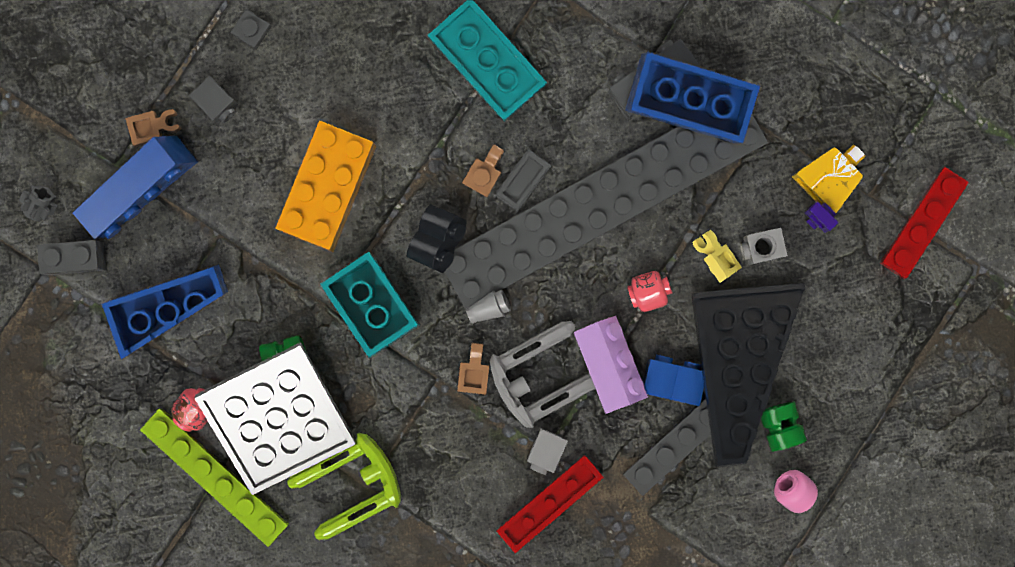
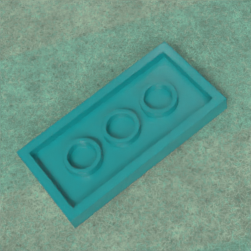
(487, 59)

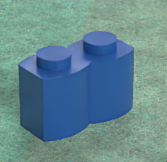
(674, 381)

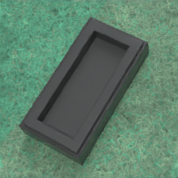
(523, 180)

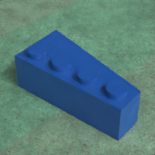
(134, 186)
(154, 310)

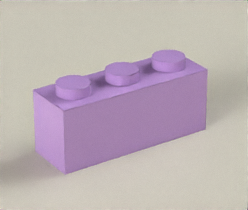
(610, 364)

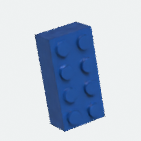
(692, 98)

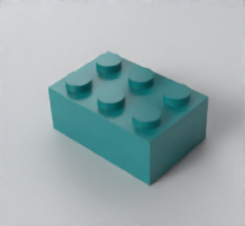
(369, 304)

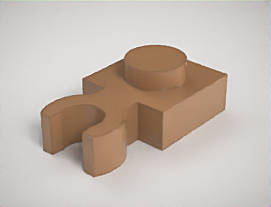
(147, 125)

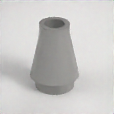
(489, 307)

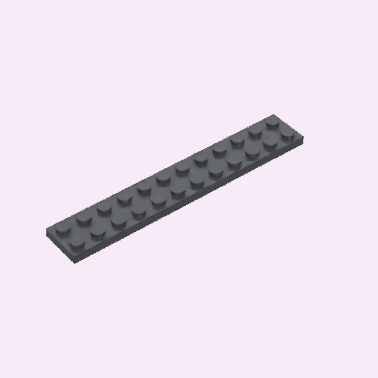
(591, 208)

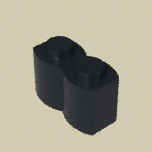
(436, 238)

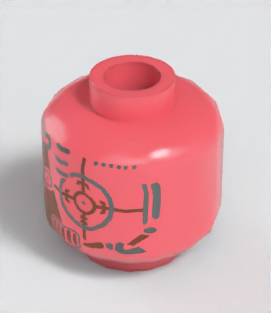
(649, 291)
(186, 411)

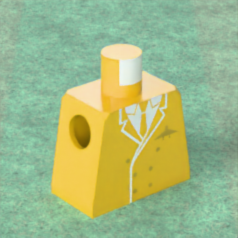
(831, 176)

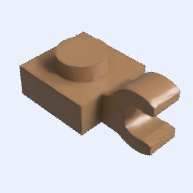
(482, 174)
(474, 375)

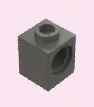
(214, 101)

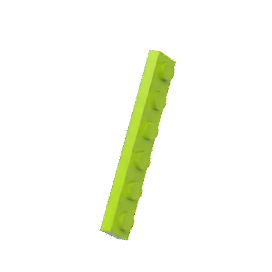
(214, 477)

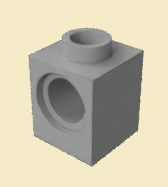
(776, 246)
(546, 451)

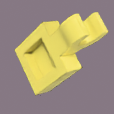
(719, 259)

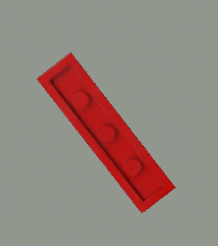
(924, 222)
(549, 504)

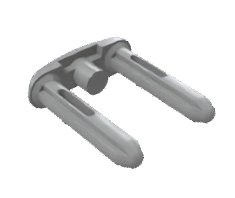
(513, 390)

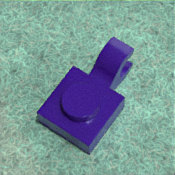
(821, 216)

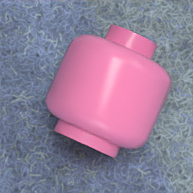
(795, 491)

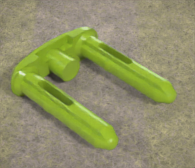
(379, 469)

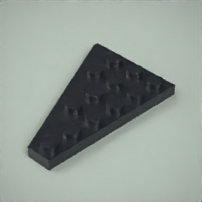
(740, 353)

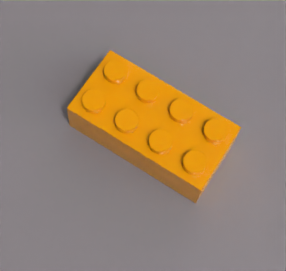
(326, 186)

